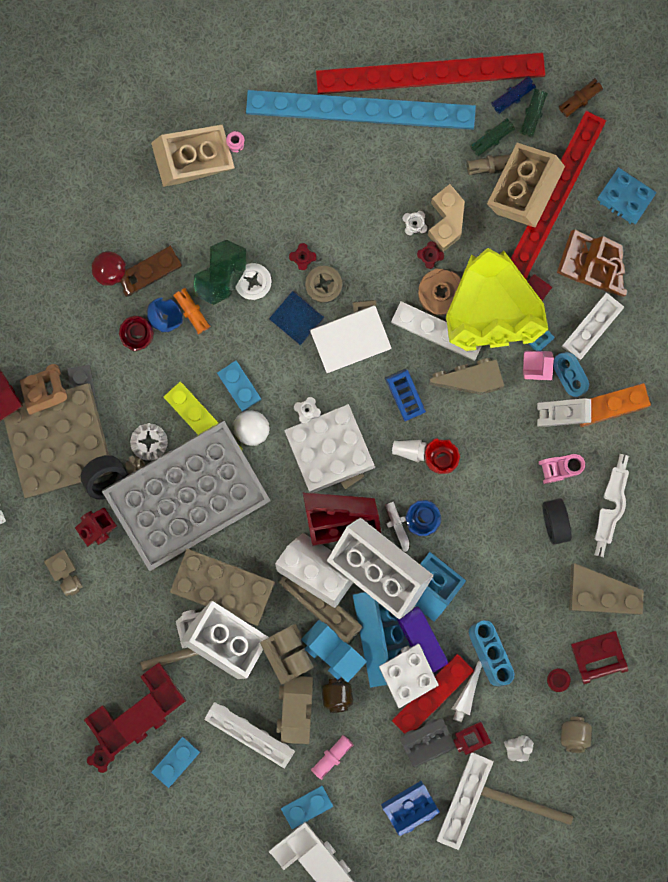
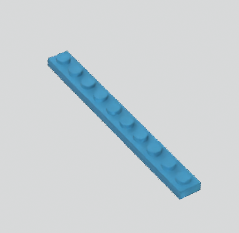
(360, 109)

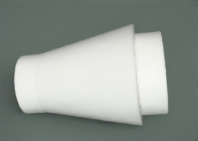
(410, 449)

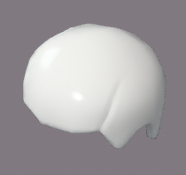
(251, 427)

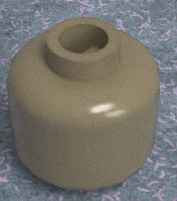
(576, 735)

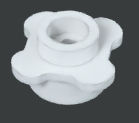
(410, 218)
(313, 411)

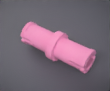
(332, 757)

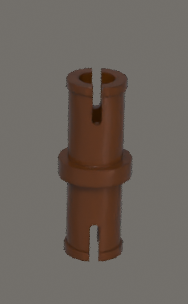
(580, 98)

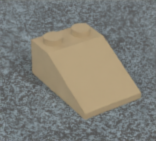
(192, 154)

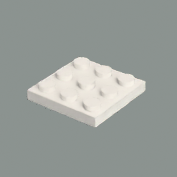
(329, 449)

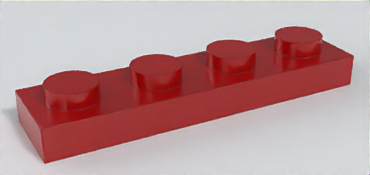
(422, 707)

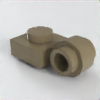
(61, 567)

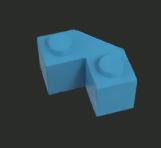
(338, 654)

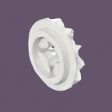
(257, 291)
(156, 449)

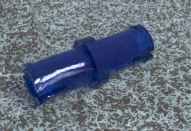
(513, 95)

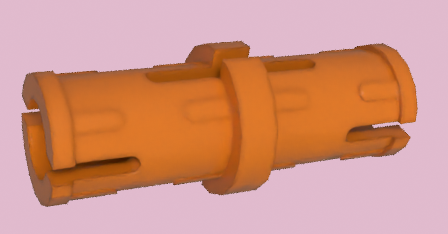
(191, 311)

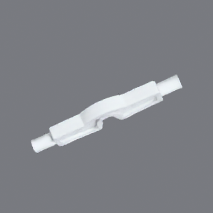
(607, 517)

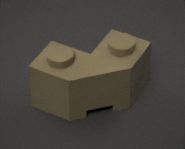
(296, 710)

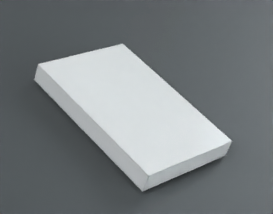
(350, 339)

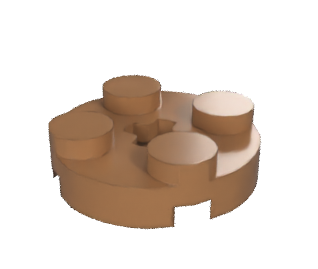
(428, 288)

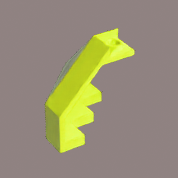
(494, 305)

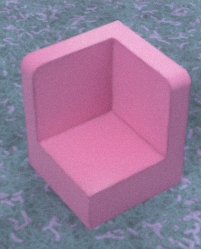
(538, 365)

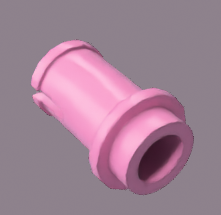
(237, 136)

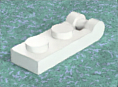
(564, 412)

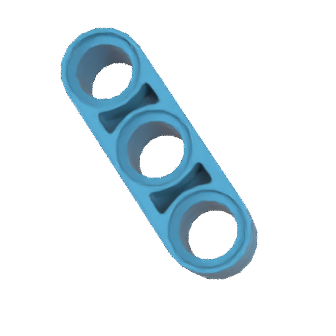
(481, 647)

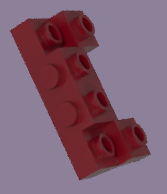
(146, 713)

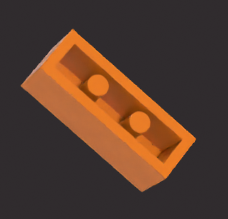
(618, 404)

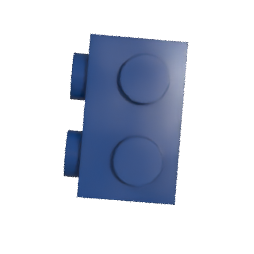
(410, 808)

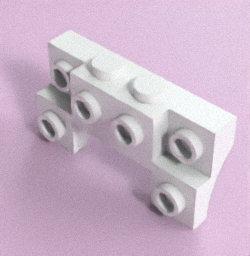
(312, 854)

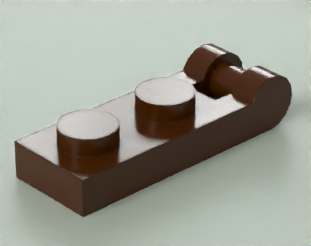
(150, 270)

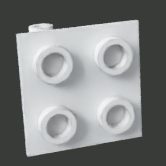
(408, 675)

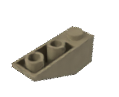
(477, 379)

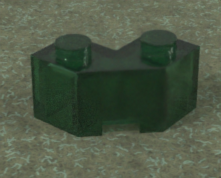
(224, 273)

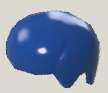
(158, 308)
(428, 512)

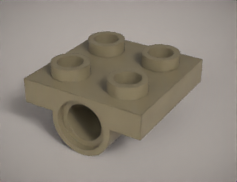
(288, 654)

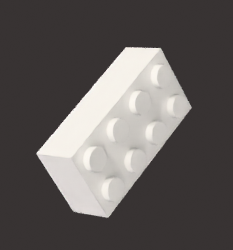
(380, 568)

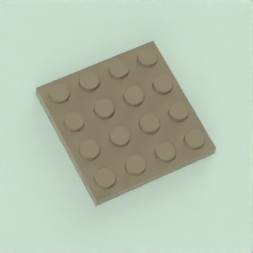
(56, 442)

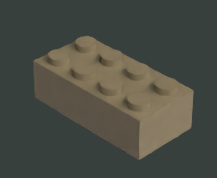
(234, 589)

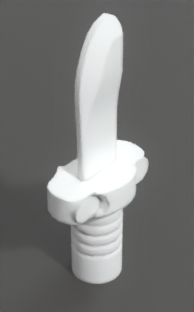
(397, 522)

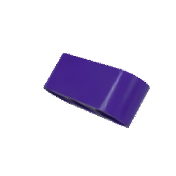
(419, 632)

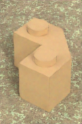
(451, 208)

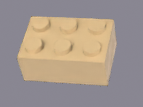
(526, 185)

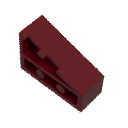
(331, 515)

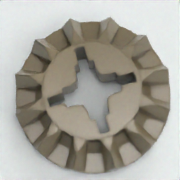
(328, 274)

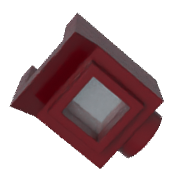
(471, 738)

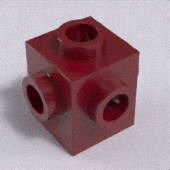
(95, 527)

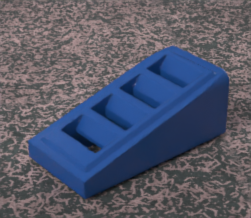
(409, 383)

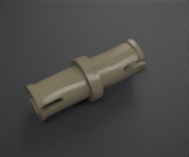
(488, 164)

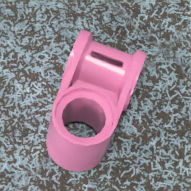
(560, 468)

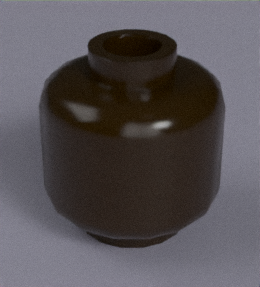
(337, 695)

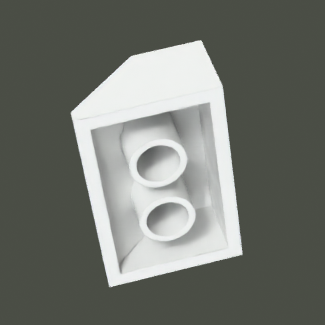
(310, 570)
(224, 640)

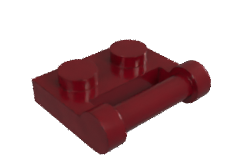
(598, 649)

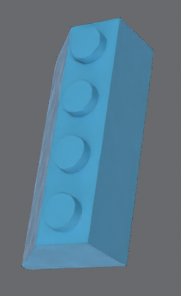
(380, 636)

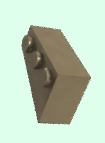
(600, 593)

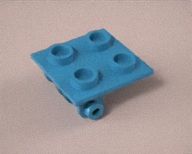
(626, 196)

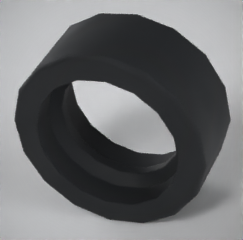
(98, 467)
(557, 521)

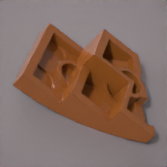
(598, 267)

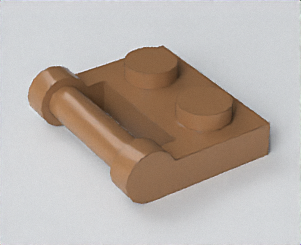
(36, 392)

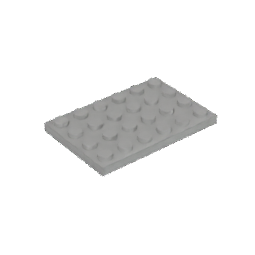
(186, 495)

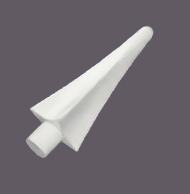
(464, 702)

